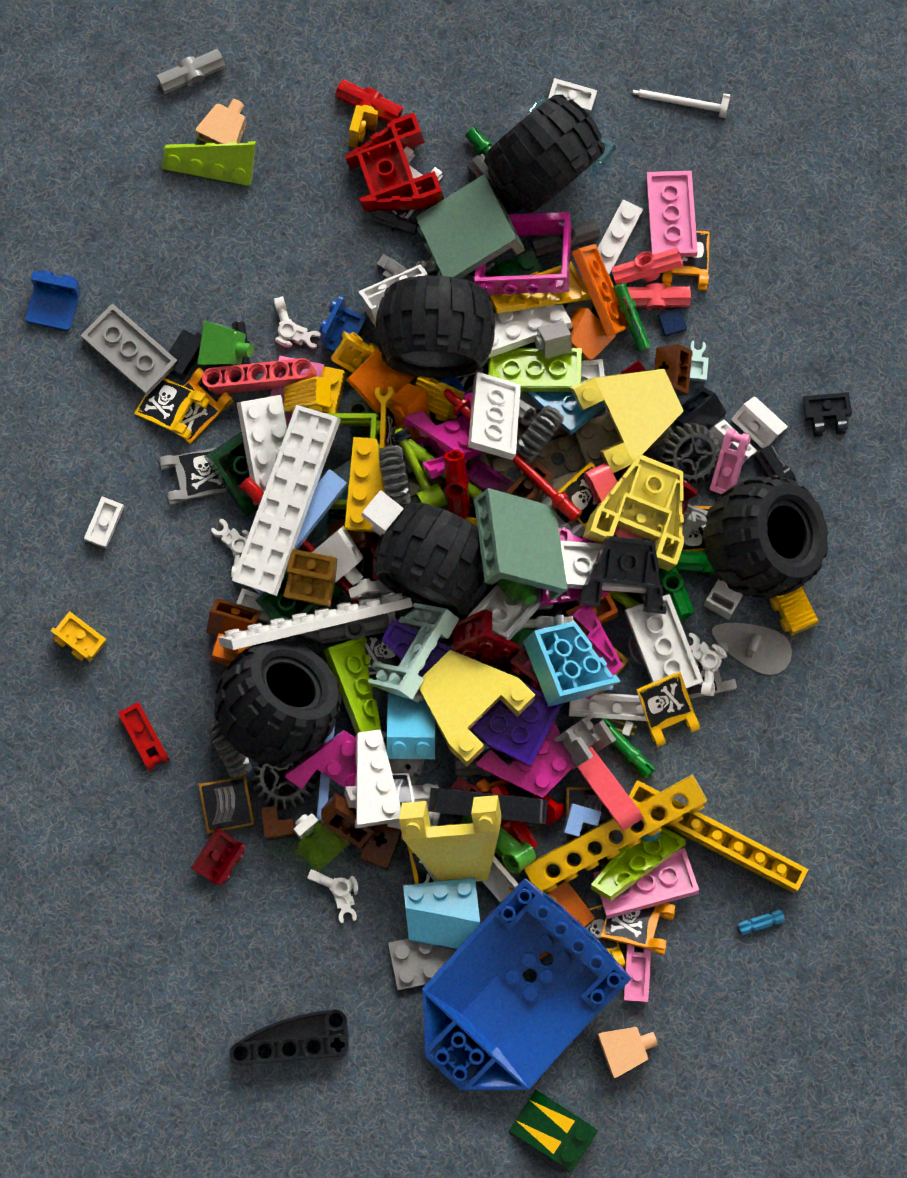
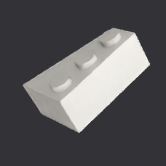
(372, 295)

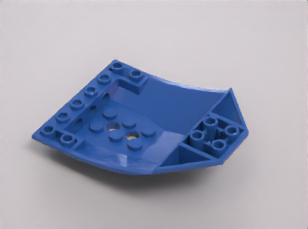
(494, 1026)

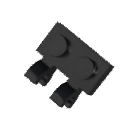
(827, 407)

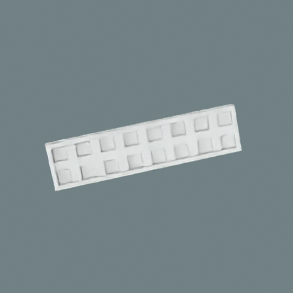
(286, 500)
(321, 619)

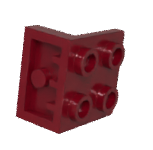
(475, 638)

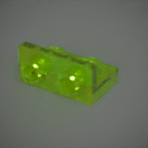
(321, 847)

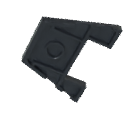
(626, 563)

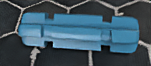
(761, 922)

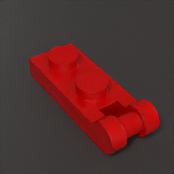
(143, 735)

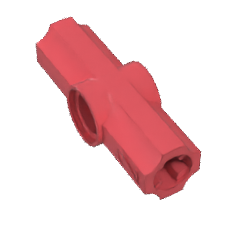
(647, 266)
(660, 297)

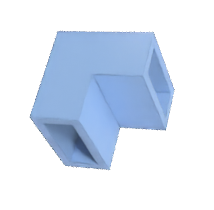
(577, 816)

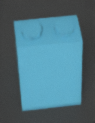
(409, 729)

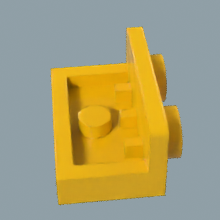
(79, 637)

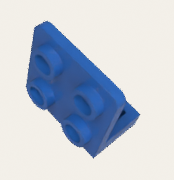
(53, 300)
(340, 320)

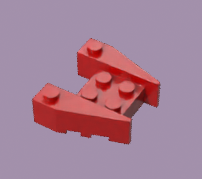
(388, 170)

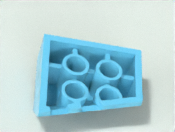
(567, 664)
(442, 912)

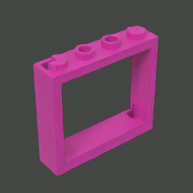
(533, 225)

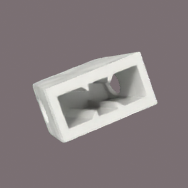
(347, 554)

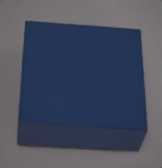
(672, 322)

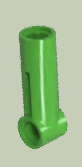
(514, 854)

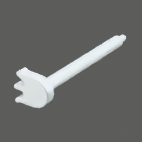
(722, 108)

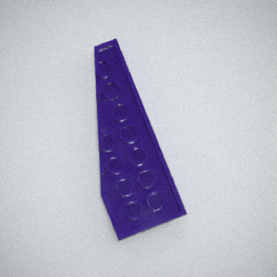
(498, 727)

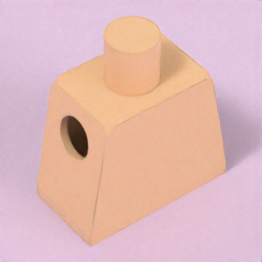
(223, 124)
(625, 1049)

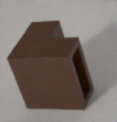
(276, 828)

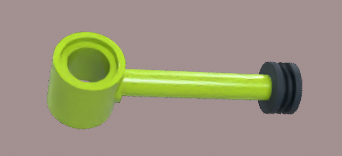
(429, 494)

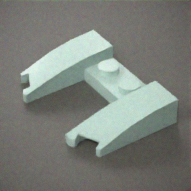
(404, 679)

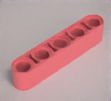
(249, 373)
(600, 482)
(610, 791)

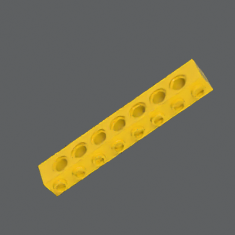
(729, 843)
(546, 882)

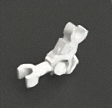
(290, 331)
(232, 540)
(546, 621)
(709, 660)
(341, 890)

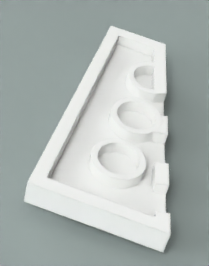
(375, 787)

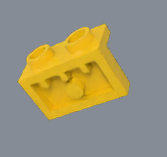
(363, 117)
(352, 351)

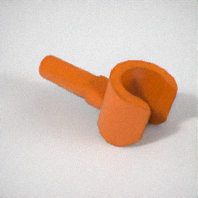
(484, 786)

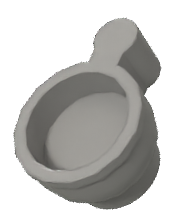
(391, 266)

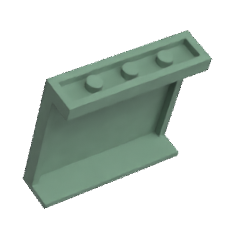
(468, 229)
(520, 541)

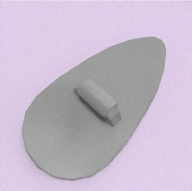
(755, 646)

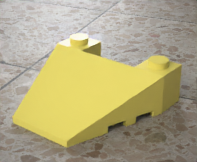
(639, 407)
(646, 504)
(461, 692)
(454, 850)

